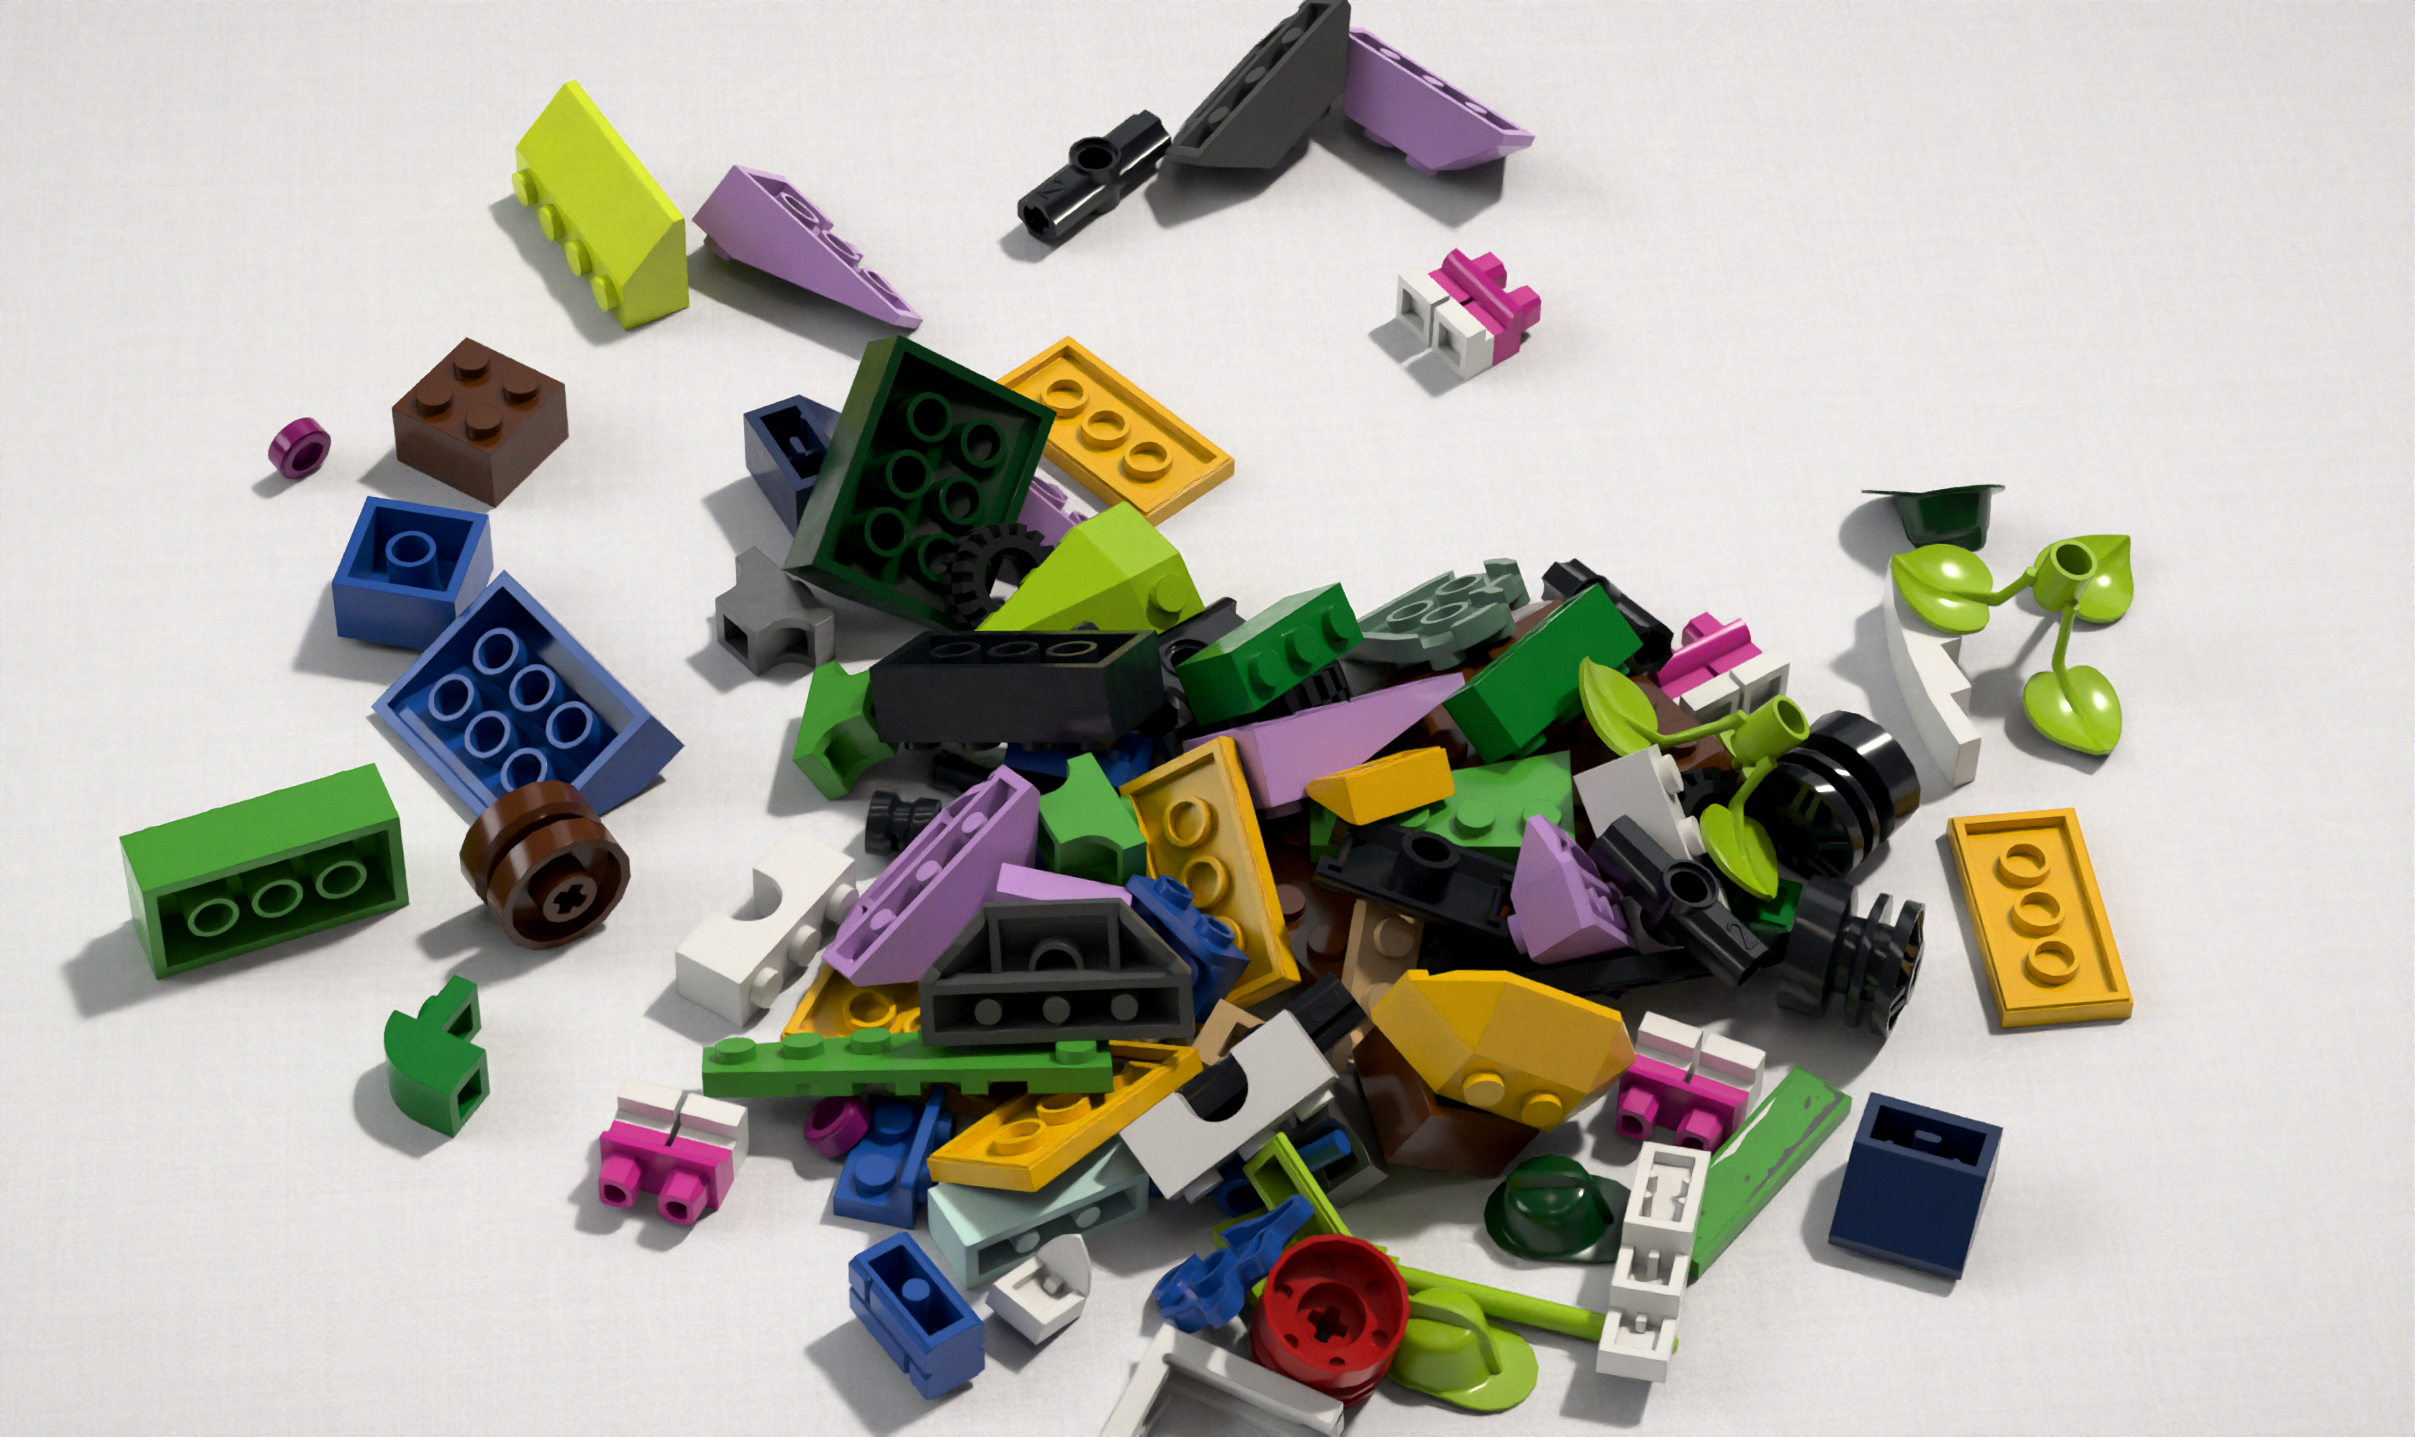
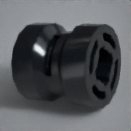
(896, 823)

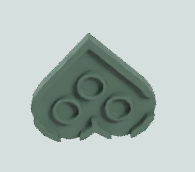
(1443, 618)

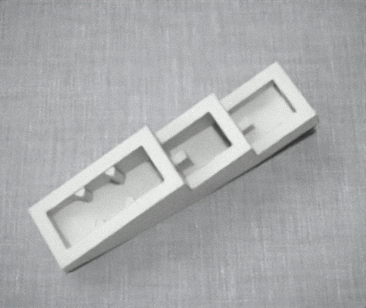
(1932, 687)
(1653, 1262)

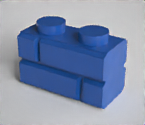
(916, 1315)

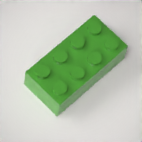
(265, 870)

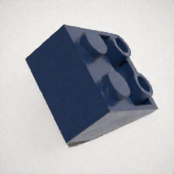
(786, 452)
(1916, 1185)

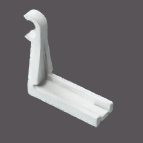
(1221, 1382)

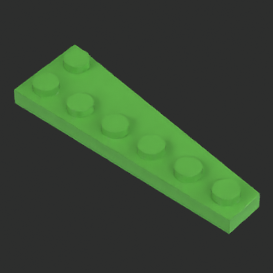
(900, 1063)

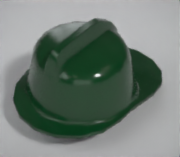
(1946, 515)
(1557, 1212)

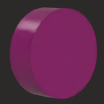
(299, 448)
(837, 1124)

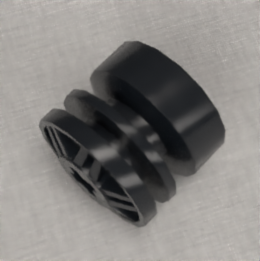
(1837, 796)
(1851, 955)

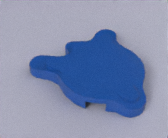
(1215, 1288)

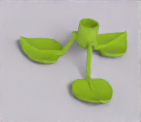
(2074, 575)
(1753, 741)

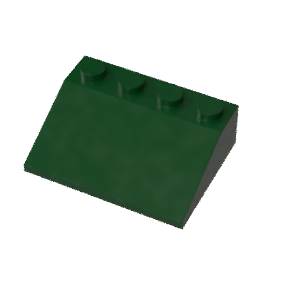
(908, 473)

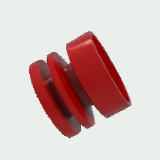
(1338, 1288)

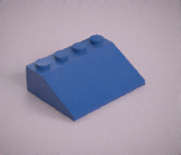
(521, 703)

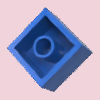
(410, 572)

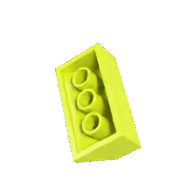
(603, 210)

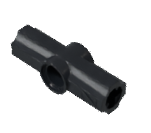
(1094, 176)
(1572, 577)
(1679, 903)
(1324, 1012)

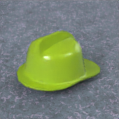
(1462, 1354)

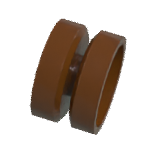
(544, 865)

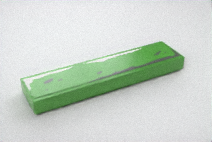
(1763, 1158)

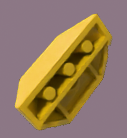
(1506, 1043)

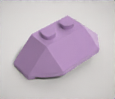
(1420, 111)
(937, 883)
(1563, 904)

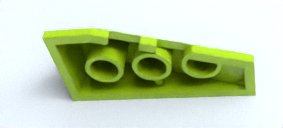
(1104, 573)

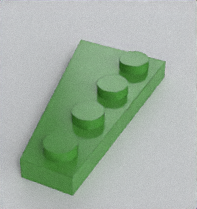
(1484, 812)

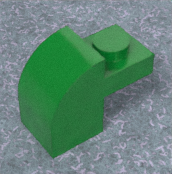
(433, 1065)

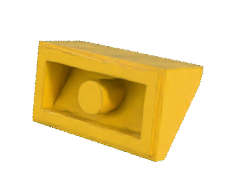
(1385, 785)

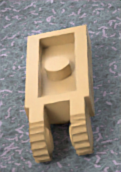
(1377, 956)

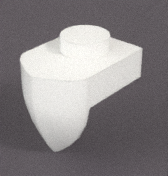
(1045, 1289)

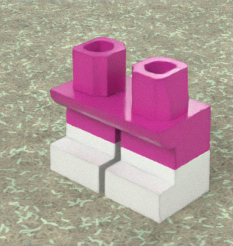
(1466, 311)
(1720, 671)
(1688, 1088)
(671, 1150)

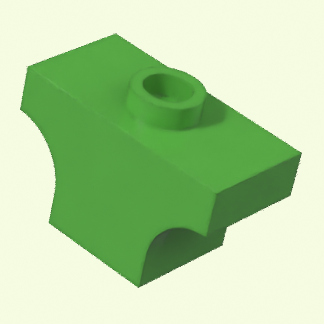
(839, 731)
(1089, 828)

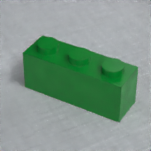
(1269, 654)
(1539, 676)

